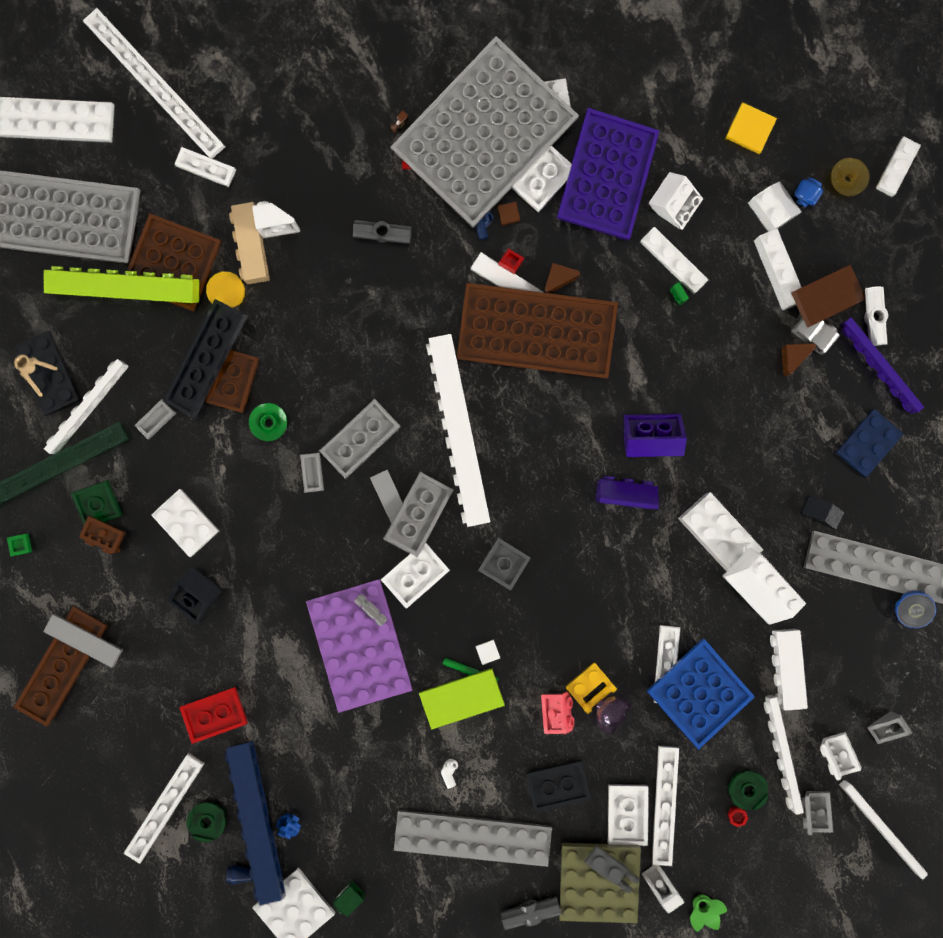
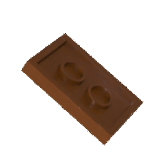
(234, 382)

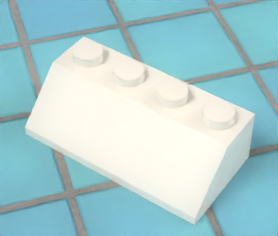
(763, 588)

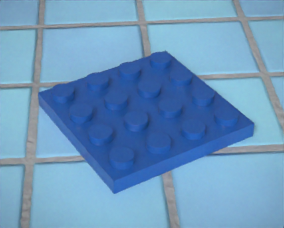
(700, 693)

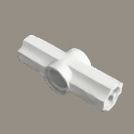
(875, 303)

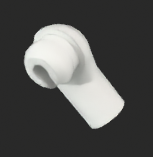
(447, 772)

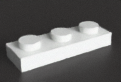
(898, 166)
(205, 167)

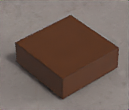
(508, 213)

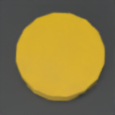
(225, 288)

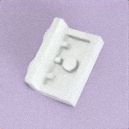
(840, 755)

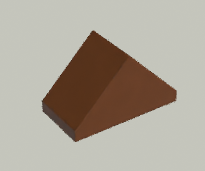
(559, 277)
(794, 355)

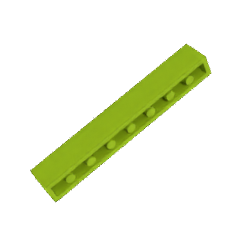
(121, 285)

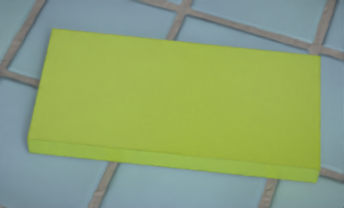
(461, 698)

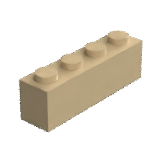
(250, 244)

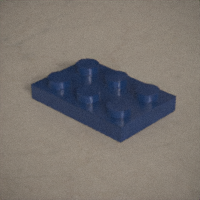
(869, 443)

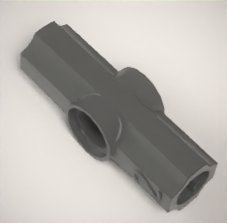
(394, 233)
(530, 912)

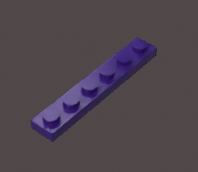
(884, 369)

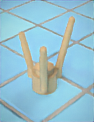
(27, 366)

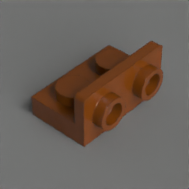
(102, 534)

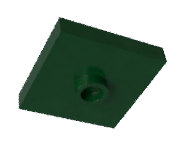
(97, 501)

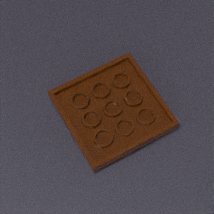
(176, 251)

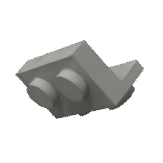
(817, 812)

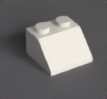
(774, 206)
(272, 221)

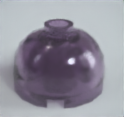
(612, 713)

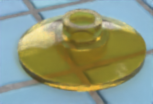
(855, 170)

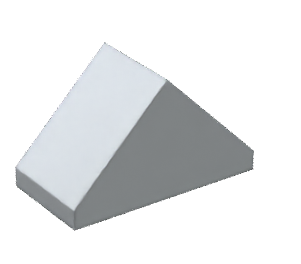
(889, 728)

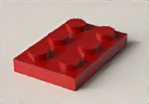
(213, 715)

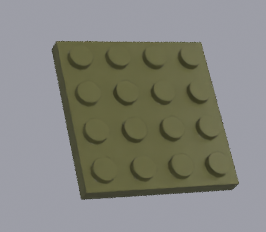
(588, 894)

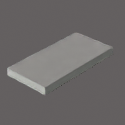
(360, 438)
(418, 514)

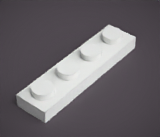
(674, 260)

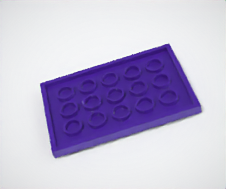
(608, 174)

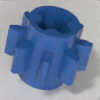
(288, 826)

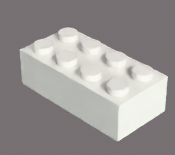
(718, 531)

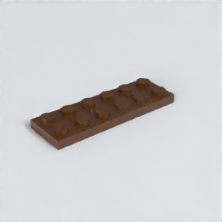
(57, 672)

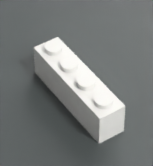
(778, 267)
(789, 669)

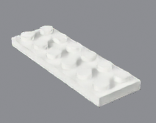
(56, 119)

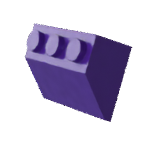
(654, 435)
(627, 493)

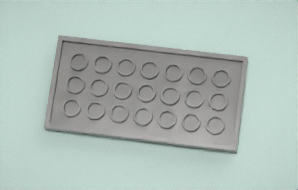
(67, 217)

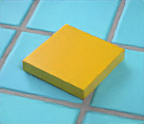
(751, 128)

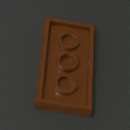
(828, 296)

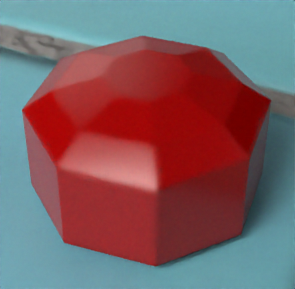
(737, 816)

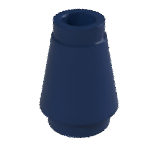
(237, 874)

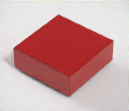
(511, 261)

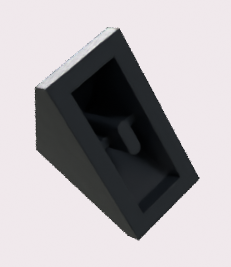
(822, 512)

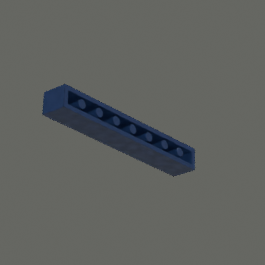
(255, 822)

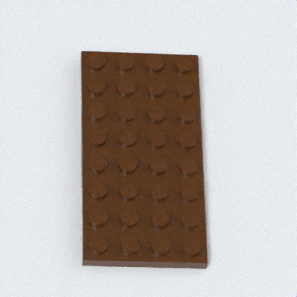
(537, 330)

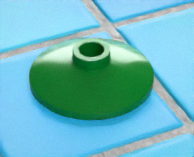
(258, 421)

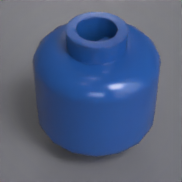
(808, 192)

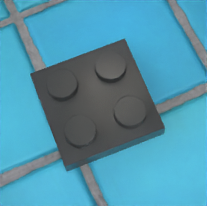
(504, 564)

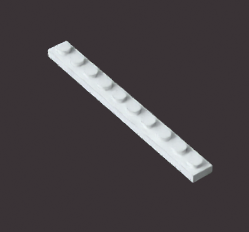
(154, 83)

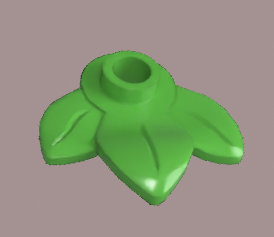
(707, 914)

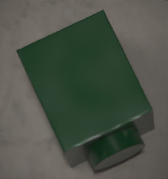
(348, 899)

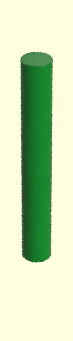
(461, 667)

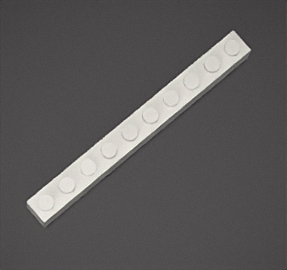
(459, 430)

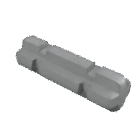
(370, 609)

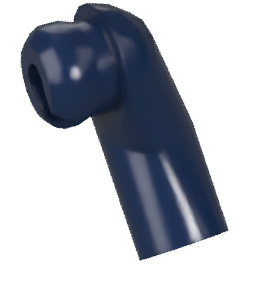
(483, 224)

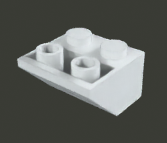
(676, 200)

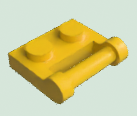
(587, 682)

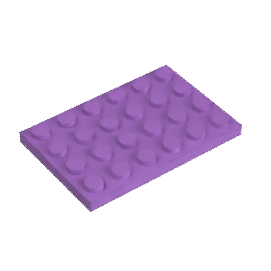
(358, 654)

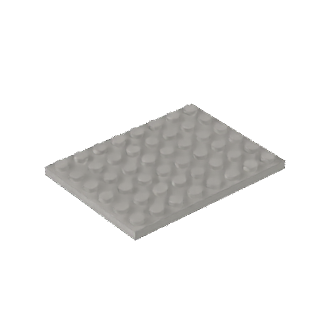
(484, 131)

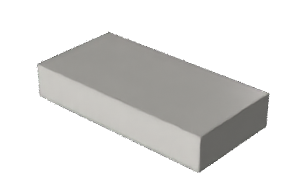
(155, 419)
(312, 472)

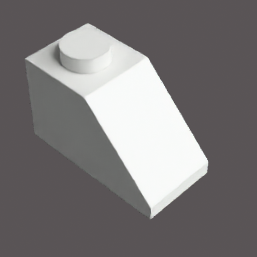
(662, 888)

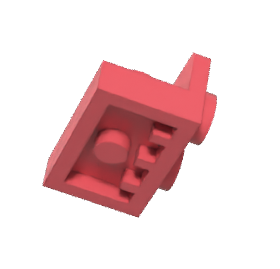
(557, 713)

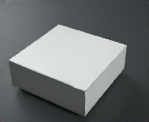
(487, 652)

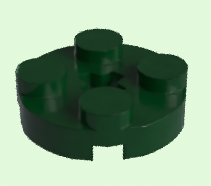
(748, 778)
(197, 827)

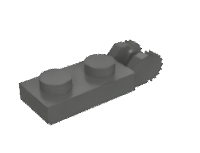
(610, 868)

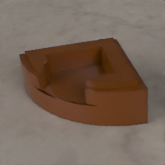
(400, 123)

